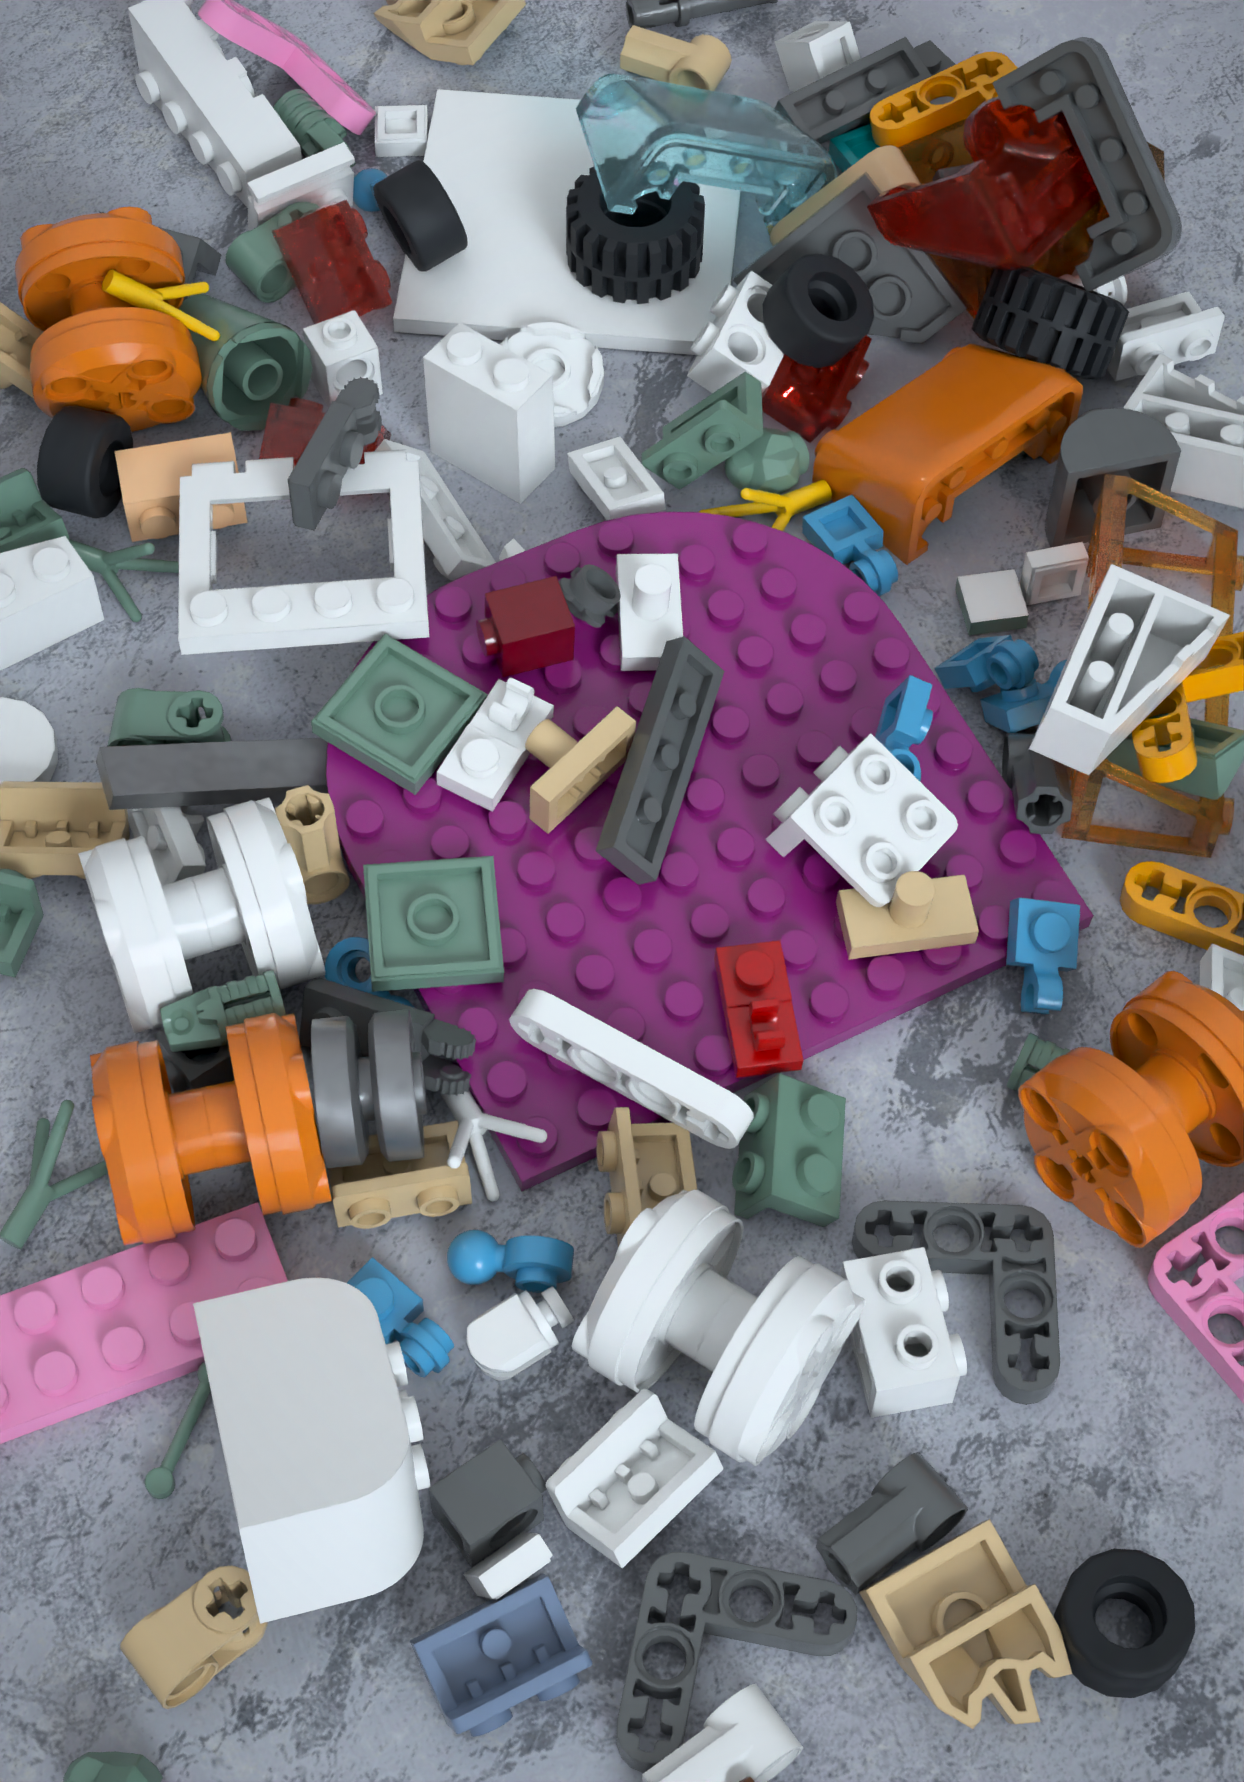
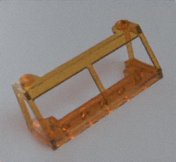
(1227, 573)

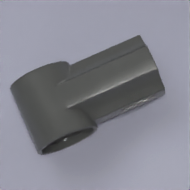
(1037, 785)
(906, 1512)

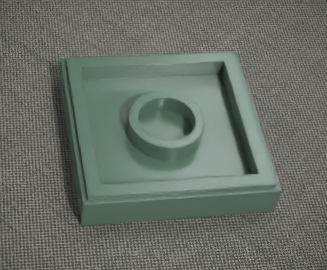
(398, 713)
(433, 923)

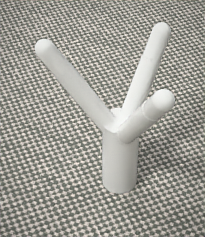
(471, 1128)

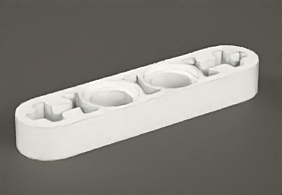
(631, 1068)

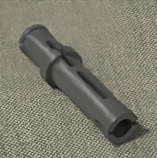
(661, 12)

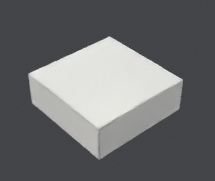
(401, 130)
(1053, 573)
(508, 1565)

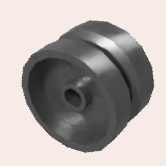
(361, 1089)

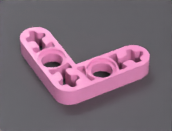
(293, 56)
(1210, 1290)

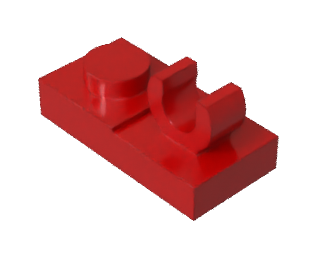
(758, 1009)

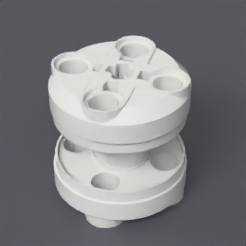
(248, 900)
(675, 1298)

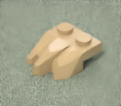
(449, 28)
(969, 1627)

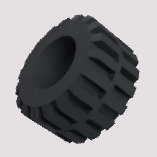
(634, 253)
(1050, 321)

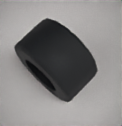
(420, 215)
(818, 310)
(79, 461)
(1156, 1592)

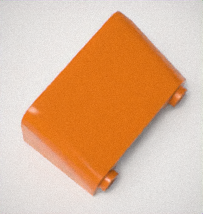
(944, 436)

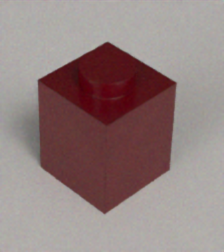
(527, 627)

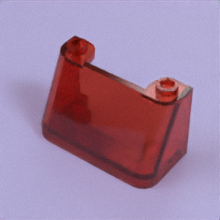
(1004, 206)

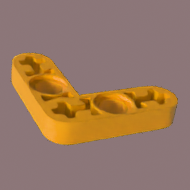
(970, 83)
(1176, 727)
(1198, 892)

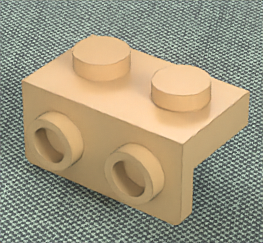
(53, 822)
(643, 1167)
(384, 1189)

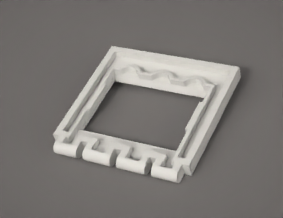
(305, 611)

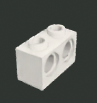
(736, 338)

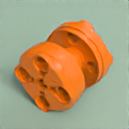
(94, 344)
(1130, 1126)
(163, 1136)

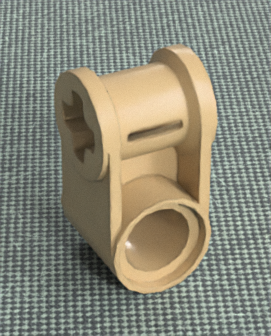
(189, 1638)

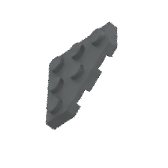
(906, 284)

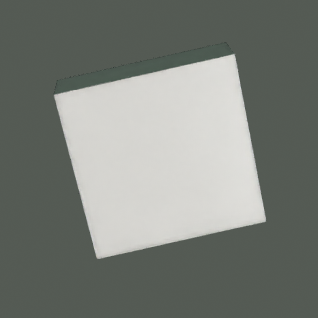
(991, 602)

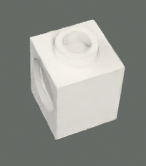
(816, 52)
(341, 352)

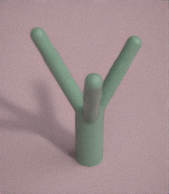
(126, 559)
(39, 1193)

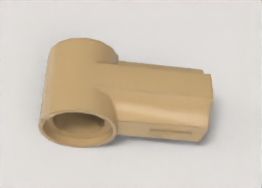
(675, 61)
(312, 832)

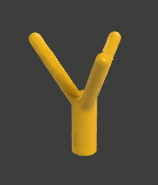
(146, 297)
(783, 505)

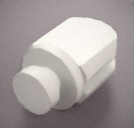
(516, 1333)

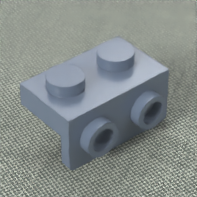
(501, 1657)

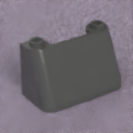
(1085, 87)

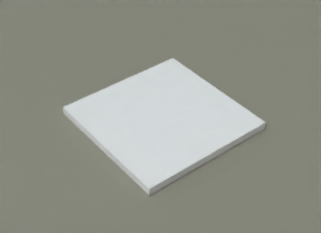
(509, 178)

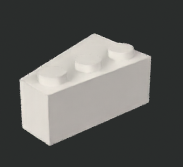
(1205, 427)
(1122, 666)

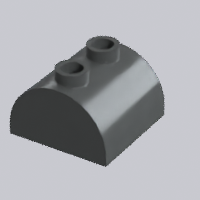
(1113, 444)

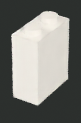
(490, 412)

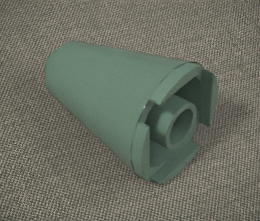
(249, 363)

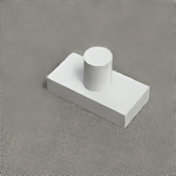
(647, 608)

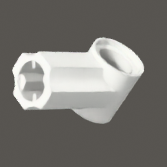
(738, 1742)

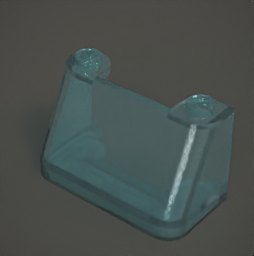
(664, 133)

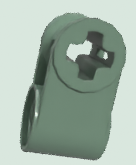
(257, 257)
(166, 718)

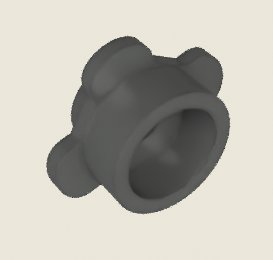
(591, 594)

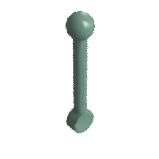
(160, 1480)

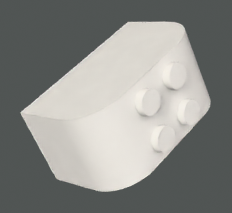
(315, 1442)

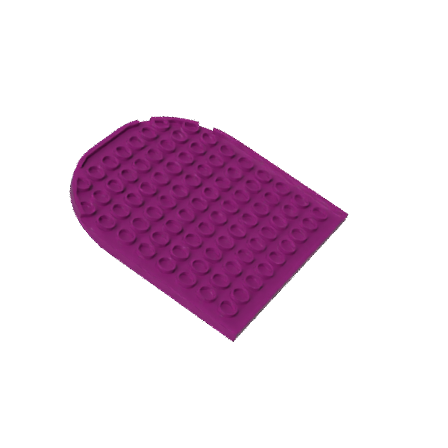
(803, 673)

